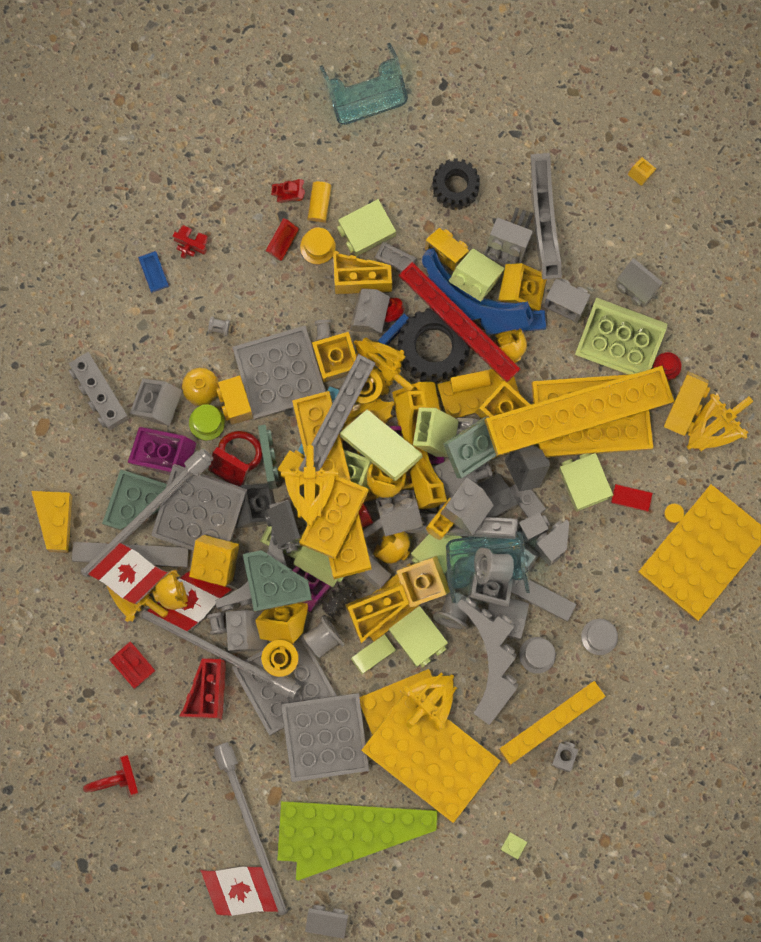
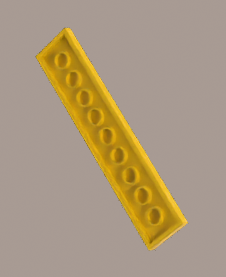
(579, 410)
(310, 414)

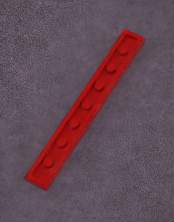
(459, 322)

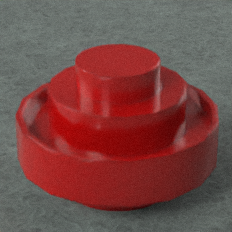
(394, 310)
(670, 363)

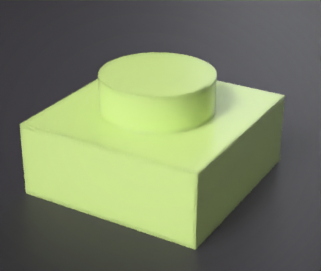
(513, 845)

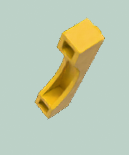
(427, 485)
(551, 723)

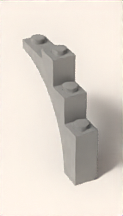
(544, 217)
(242, 595)
(493, 632)

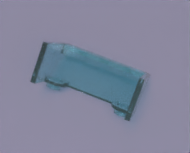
(370, 96)
(461, 555)

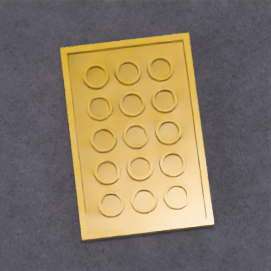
(621, 435)
(703, 552)
(433, 763)

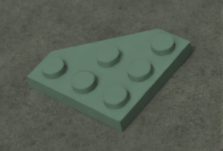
(130, 498)
(273, 582)

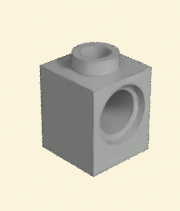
(558, 762)

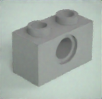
(533, 527)

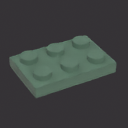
(470, 449)
(268, 456)

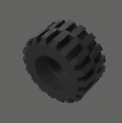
(459, 169)

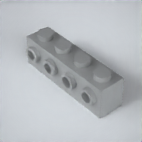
(98, 390)

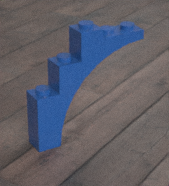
(494, 315)

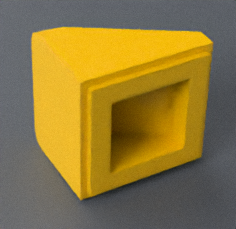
(641, 171)

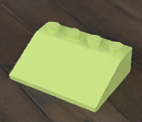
(620, 338)

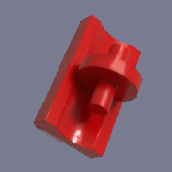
(288, 191)
(182, 238)

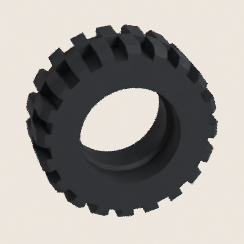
(431, 370)

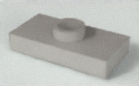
(392, 256)
(527, 501)

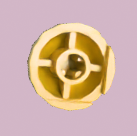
(512, 343)
(200, 386)
(382, 484)
(393, 548)
(171, 592)

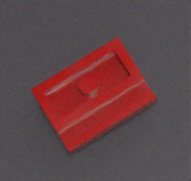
(132, 665)

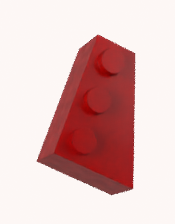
(207, 691)

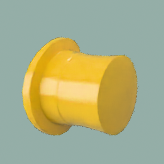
(317, 246)
(371, 389)
(279, 658)

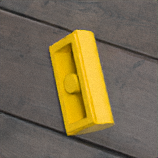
(319, 201)
(470, 381)
(439, 525)

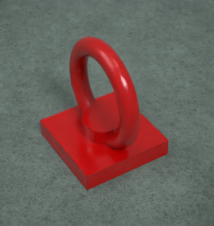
(230, 467)
(123, 778)

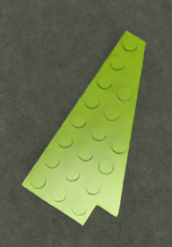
(334, 835)

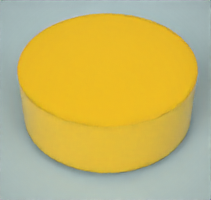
(673, 513)

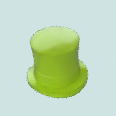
(206, 422)

